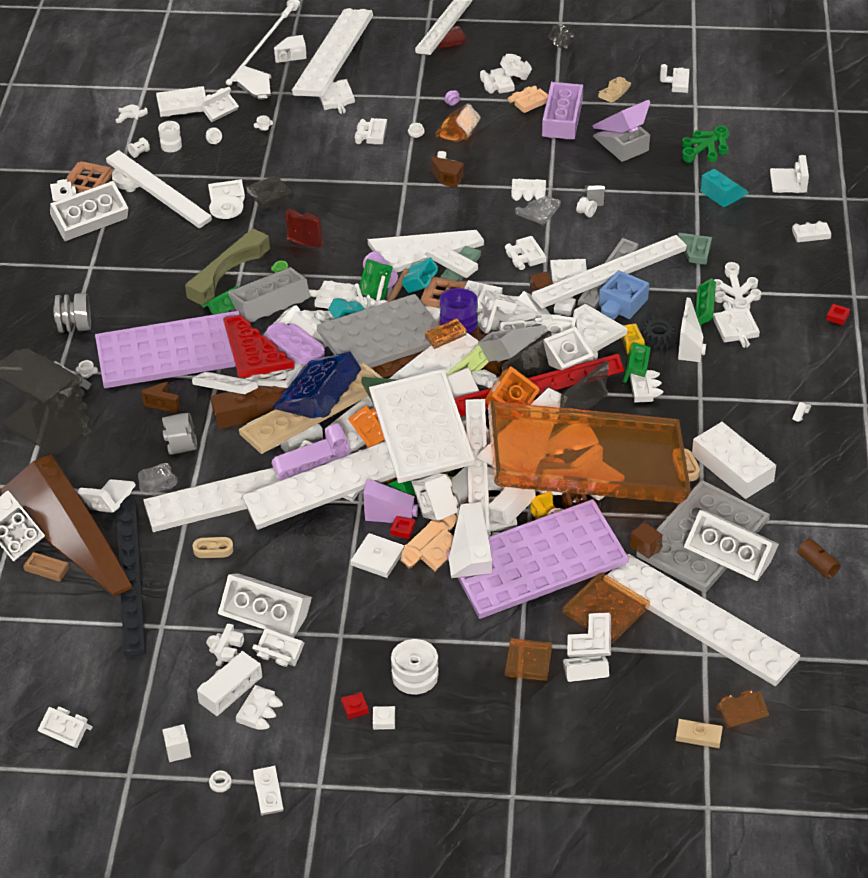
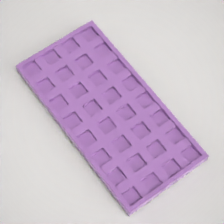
(164, 350)
(544, 558)

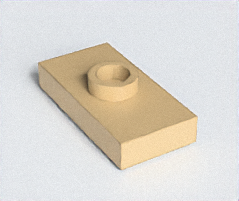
(699, 733)

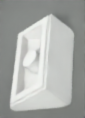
(586, 668)

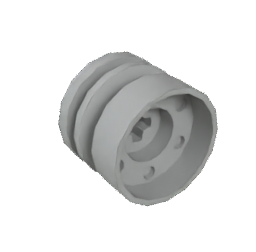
(72, 312)

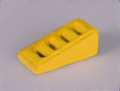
(635, 336)

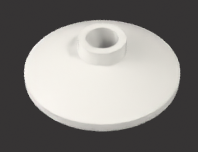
(226, 207)

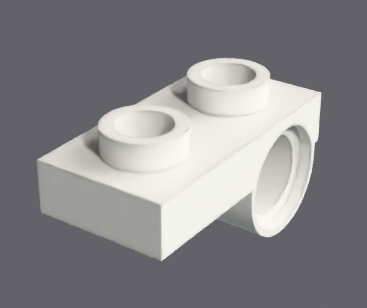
(268, 790)

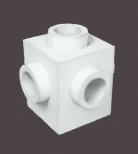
(61, 185)

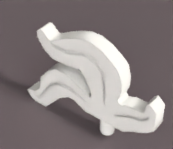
(130, 111)

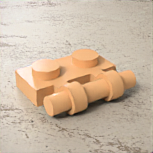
(529, 98)

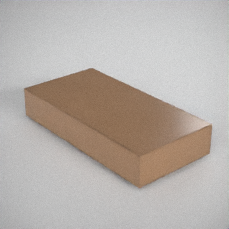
(46, 566)

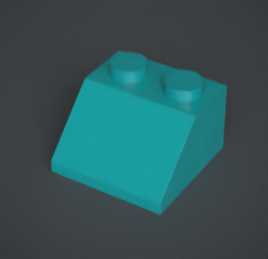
(721, 188)

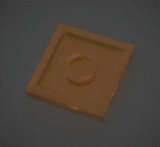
(528, 659)

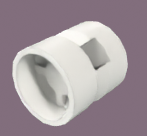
(170, 136)

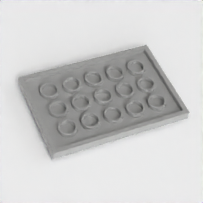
(381, 331)
(686, 564)

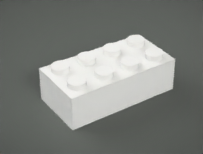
(88, 211)
(733, 460)

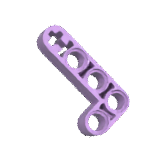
(313, 455)

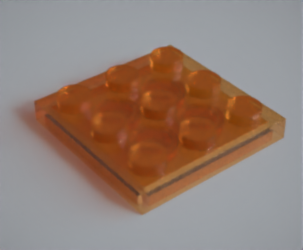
(607, 596)

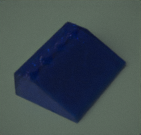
(319, 386)

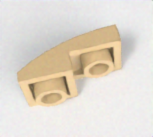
(615, 90)

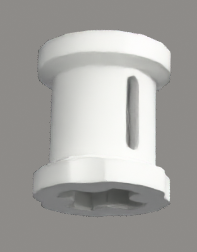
(135, 151)

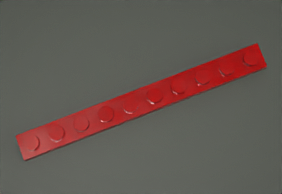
(554, 380)

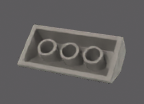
(270, 294)

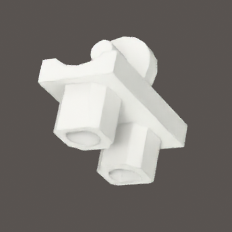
(221, 644)

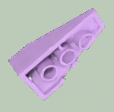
(625, 120)

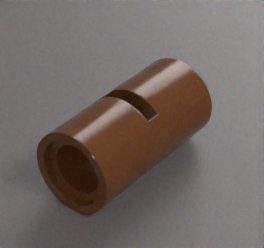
(818, 558)

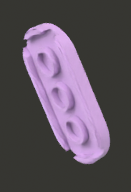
(295, 342)

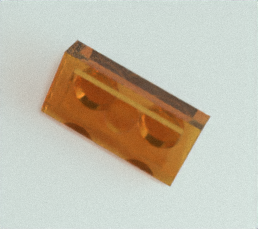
(445, 333)

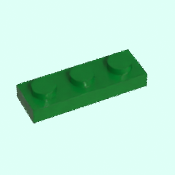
(705, 301)

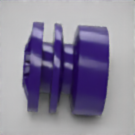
(459, 305)

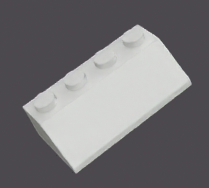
(730, 545)
(264, 605)

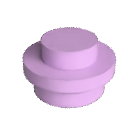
(452, 97)

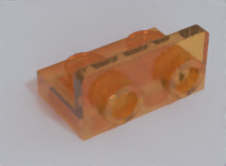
(743, 709)

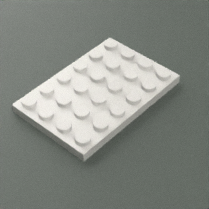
(421, 426)

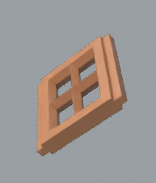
(80, 166)
(431, 290)

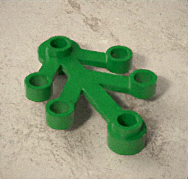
(720, 133)

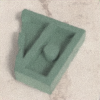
(697, 247)

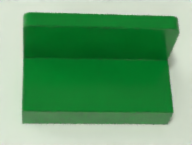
(220, 304)
(636, 361)

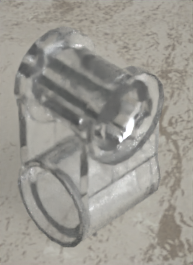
(155, 479)

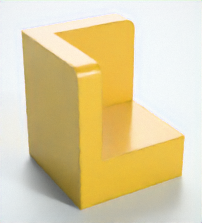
(542, 505)

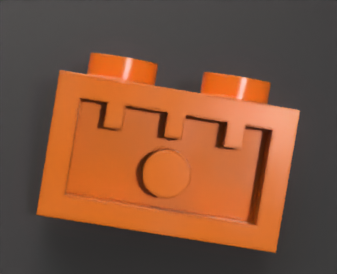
(367, 426)

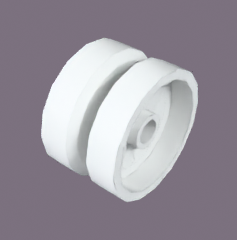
(414, 666)

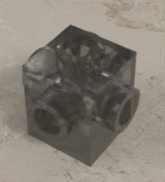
(561, 36)

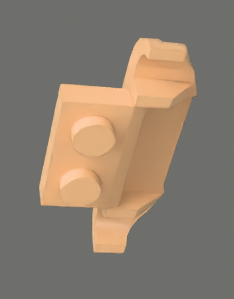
(431, 544)

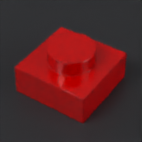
(838, 314)
(402, 527)
(354, 705)

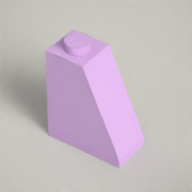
(386, 503)

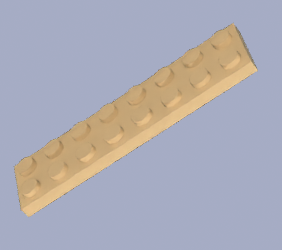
(280, 426)

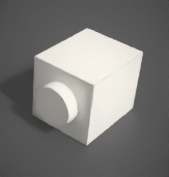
(176, 743)

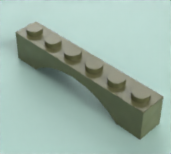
(249, 247)

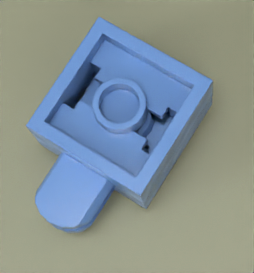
(623, 295)

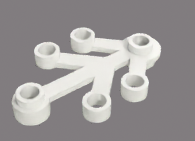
(739, 302)

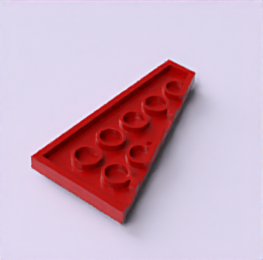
(251, 351)

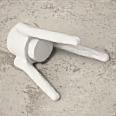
(369, 302)

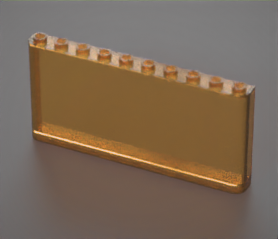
(588, 452)

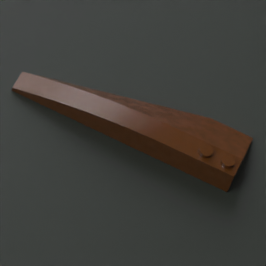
(66, 522)

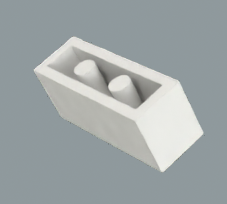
(229, 683)

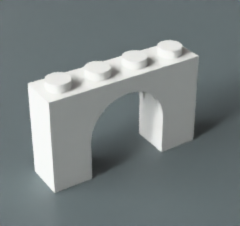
(504, 507)

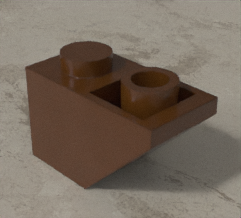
(447, 171)

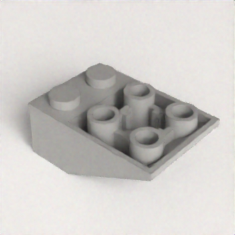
(624, 144)
(507, 343)

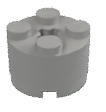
(179, 433)

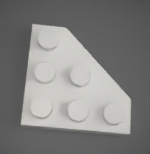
(597, 328)

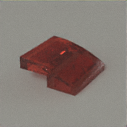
(453, 37)
(303, 228)

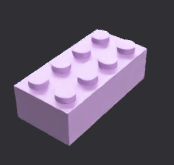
(562, 110)

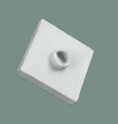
(377, 555)

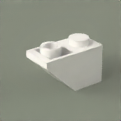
(290, 49)

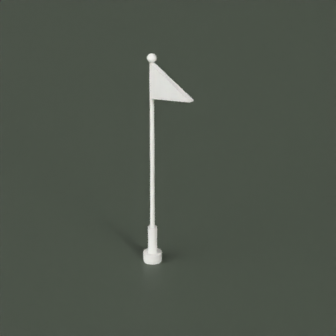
(292, 5)

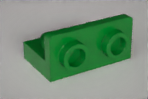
(372, 276)

